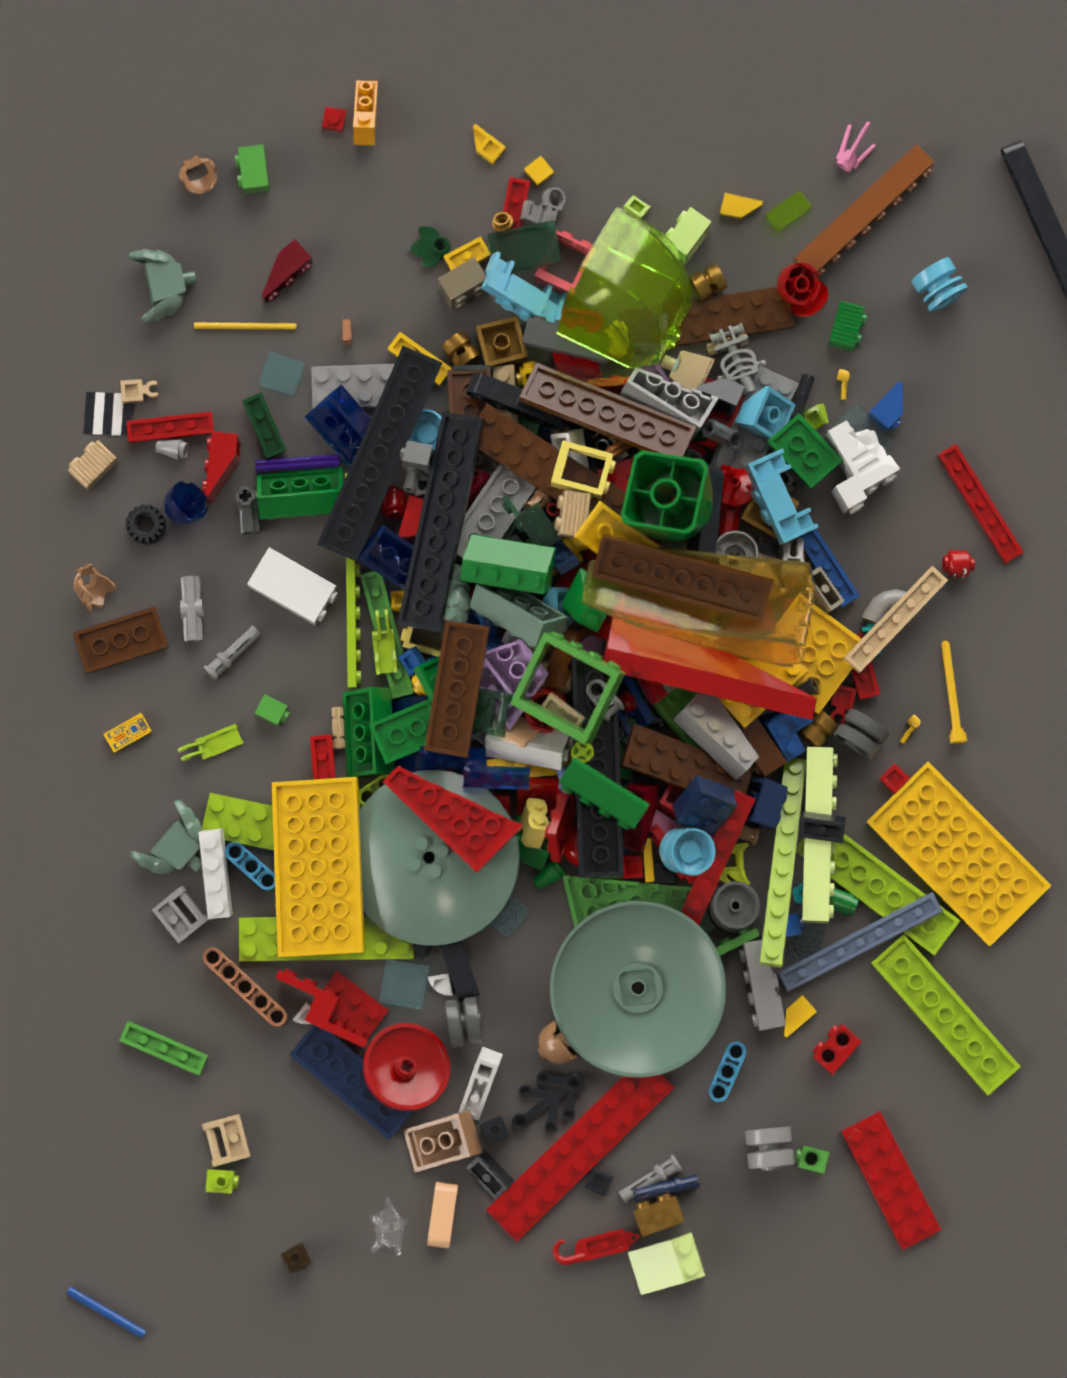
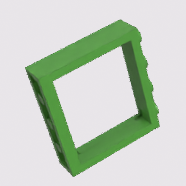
(592, 658)

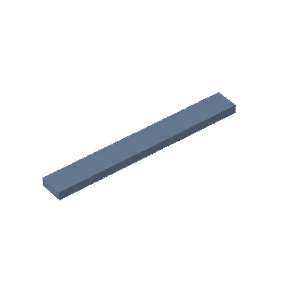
(860, 942)

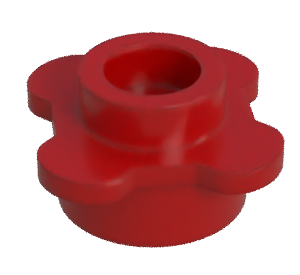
(628, 701)

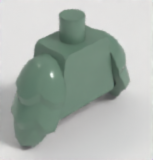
(164, 282)
(458, 599)
(175, 846)

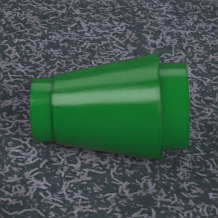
(551, 873)

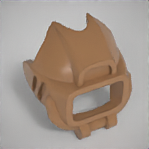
(203, 184)
(97, 589)

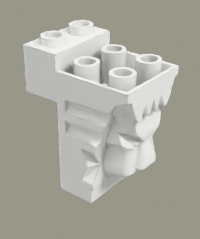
(863, 465)

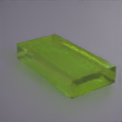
(788, 211)

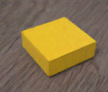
(539, 171)

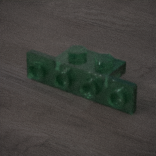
(533, 523)

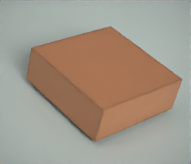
(347, 332)

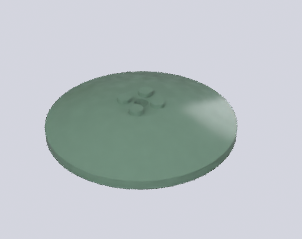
(425, 900)
(630, 1030)

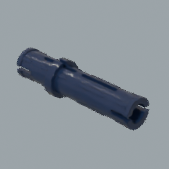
(674, 1186)

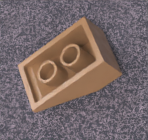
(442, 1141)

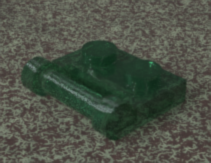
(486, 709)

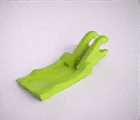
(384, 647)
(214, 743)

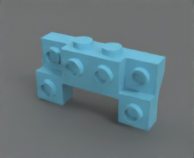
(518, 295)
(774, 499)

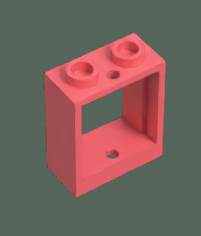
(561, 285)

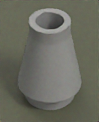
(173, 448)

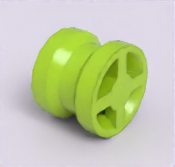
(585, 750)

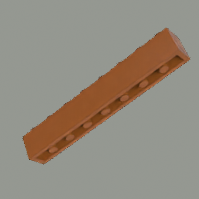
(866, 209)

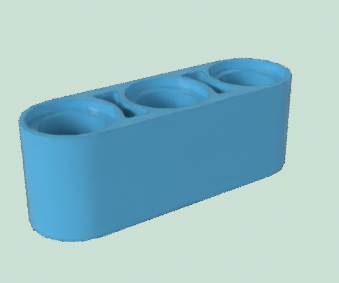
(244, 859)
(735, 1064)

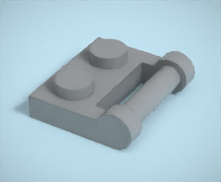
(173, 917)

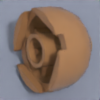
(554, 1045)

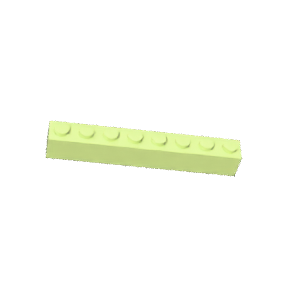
(817, 853)

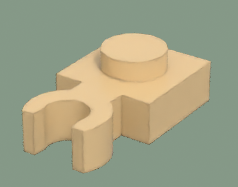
(134, 390)

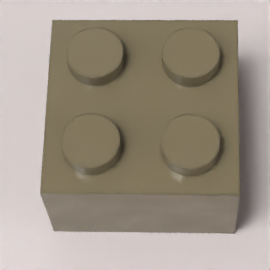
(462, 284)

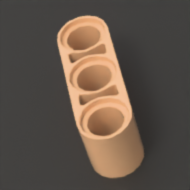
(442, 1215)

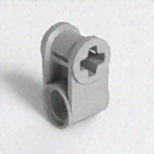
(595, 699)

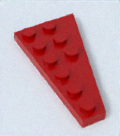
(462, 824)

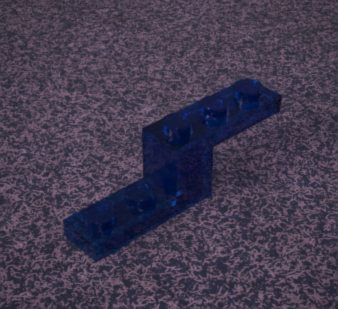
(475, 771)

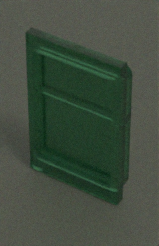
(527, 246)

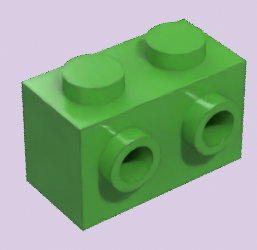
(253, 169)

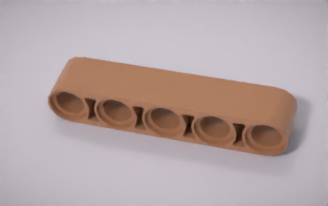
(235, 982)

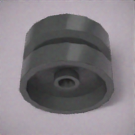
(861, 734)
(721, 910)
(463, 1022)

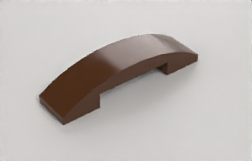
(557, 667)

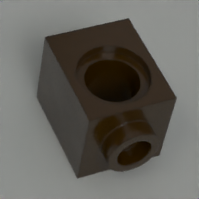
(296, 1257)

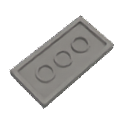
(362, 382)

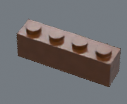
(769, 755)

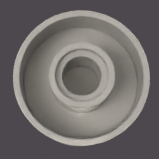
(770, 1153)

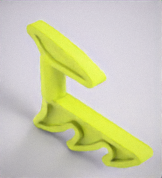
(737, 872)

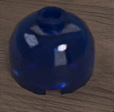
(185, 503)

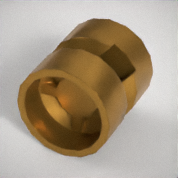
(707, 282)
(459, 343)
(816, 731)

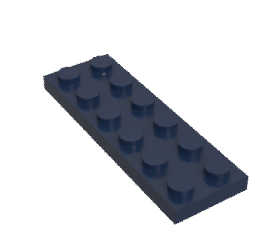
(342, 1073)

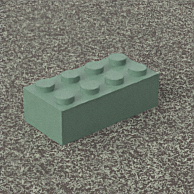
(517, 612)

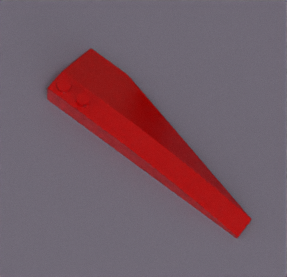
(701, 670)

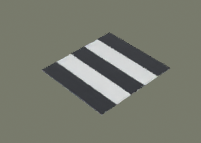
(106, 414)

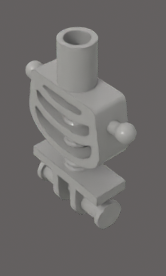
(744, 376)

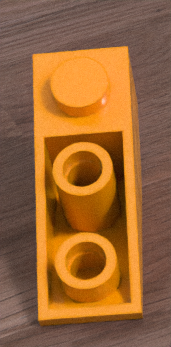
(365, 113)

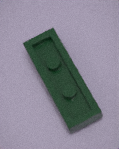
(264, 426)

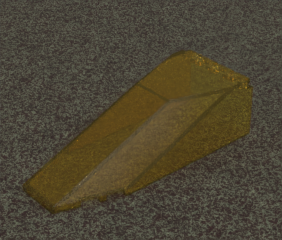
(771, 641)

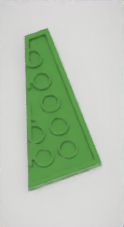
(593, 894)

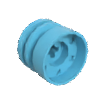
(939, 284)

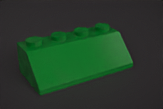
(298, 492)
(508, 564)
(361, 749)
(603, 793)

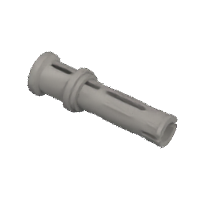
(225, 659)
(660, 1173)

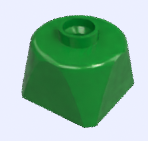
(654, 482)

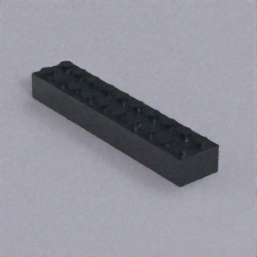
(597, 836)

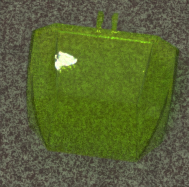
(628, 294)

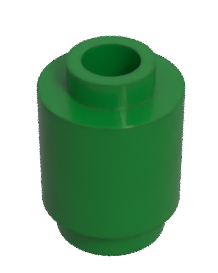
(843, 902)

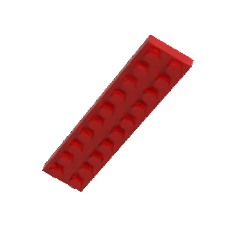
(577, 1152)

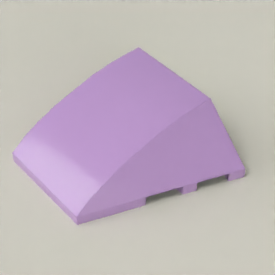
(504, 671)

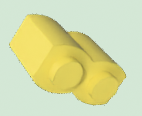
(534, 823)

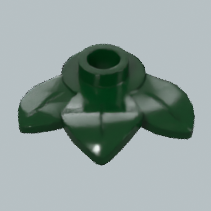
(427, 246)

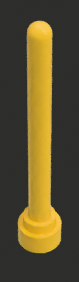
(957, 734)

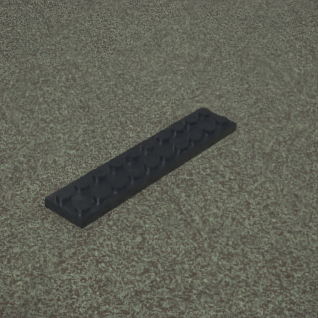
(379, 453)
(441, 522)

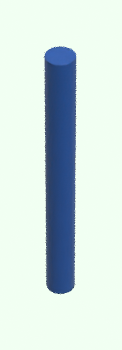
(106, 1312)

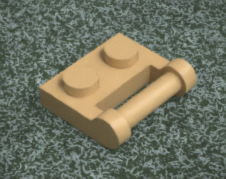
(233, 1138)

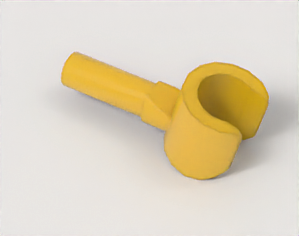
(843, 376)
(913, 722)

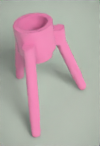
(847, 159)

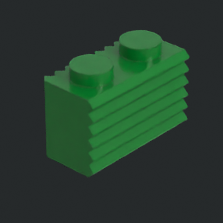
(847, 325)

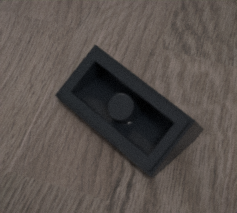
(822, 827)
(490, 1174)

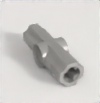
(192, 609)

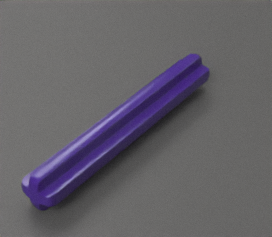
(297, 463)

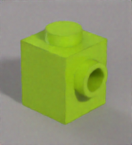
(221, 1181)

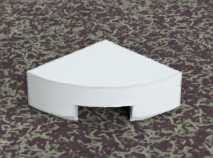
(441, 984)
(300, 1017)

